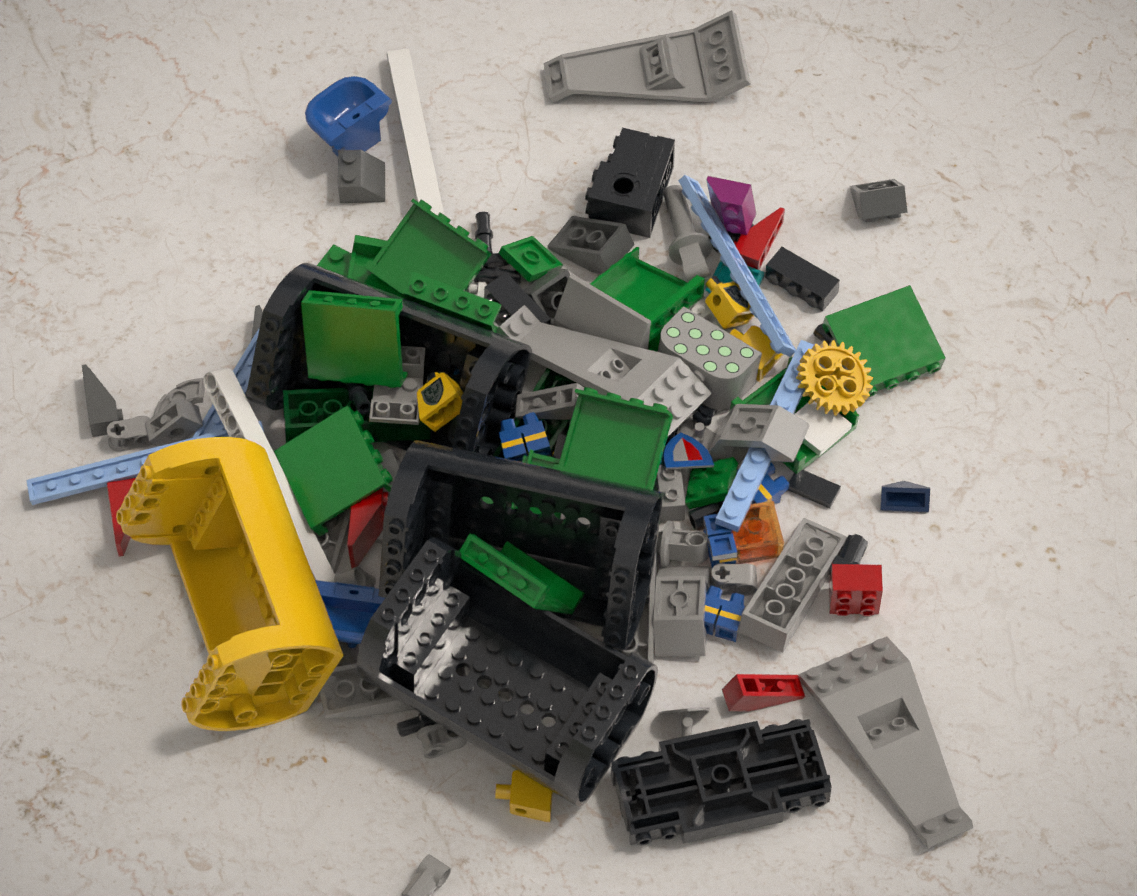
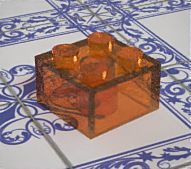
(759, 534)

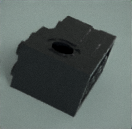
(632, 181)

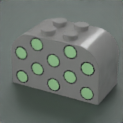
(713, 355)

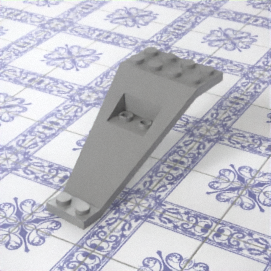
(689, 66)
(610, 365)
(885, 721)

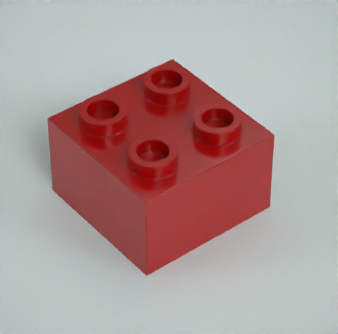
(855, 589)

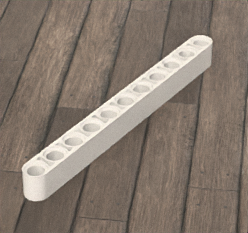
(414, 129)
(242, 423)

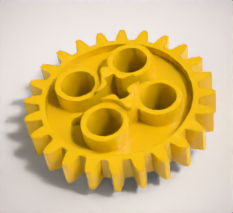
(834, 378)

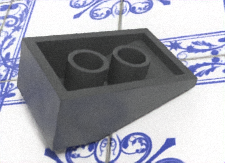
(592, 243)

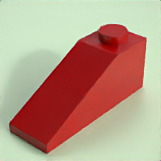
(759, 239)
(117, 491)
(760, 691)

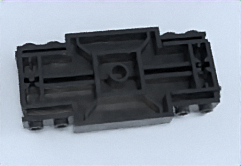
(720, 782)

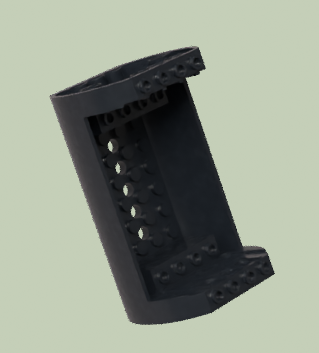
(488, 362)
(609, 559)
(457, 617)

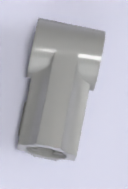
(429, 875)

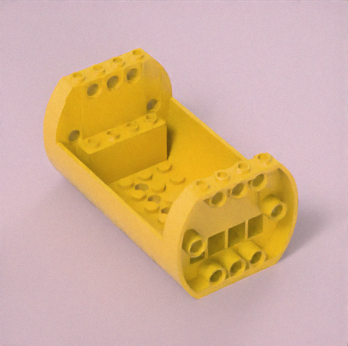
(243, 579)

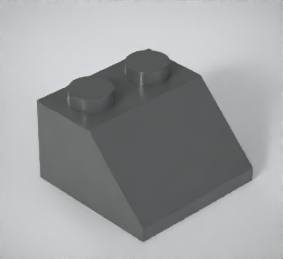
(360, 177)
(879, 199)
(549, 290)

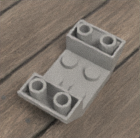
(400, 403)
(760, 427)
(680, 611)

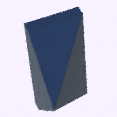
(905, 497)

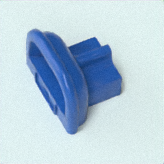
(348, 114)
(349, 608)

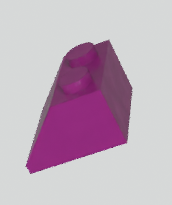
(732, 203)

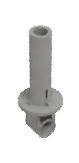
(689, 247)
(681, 545)

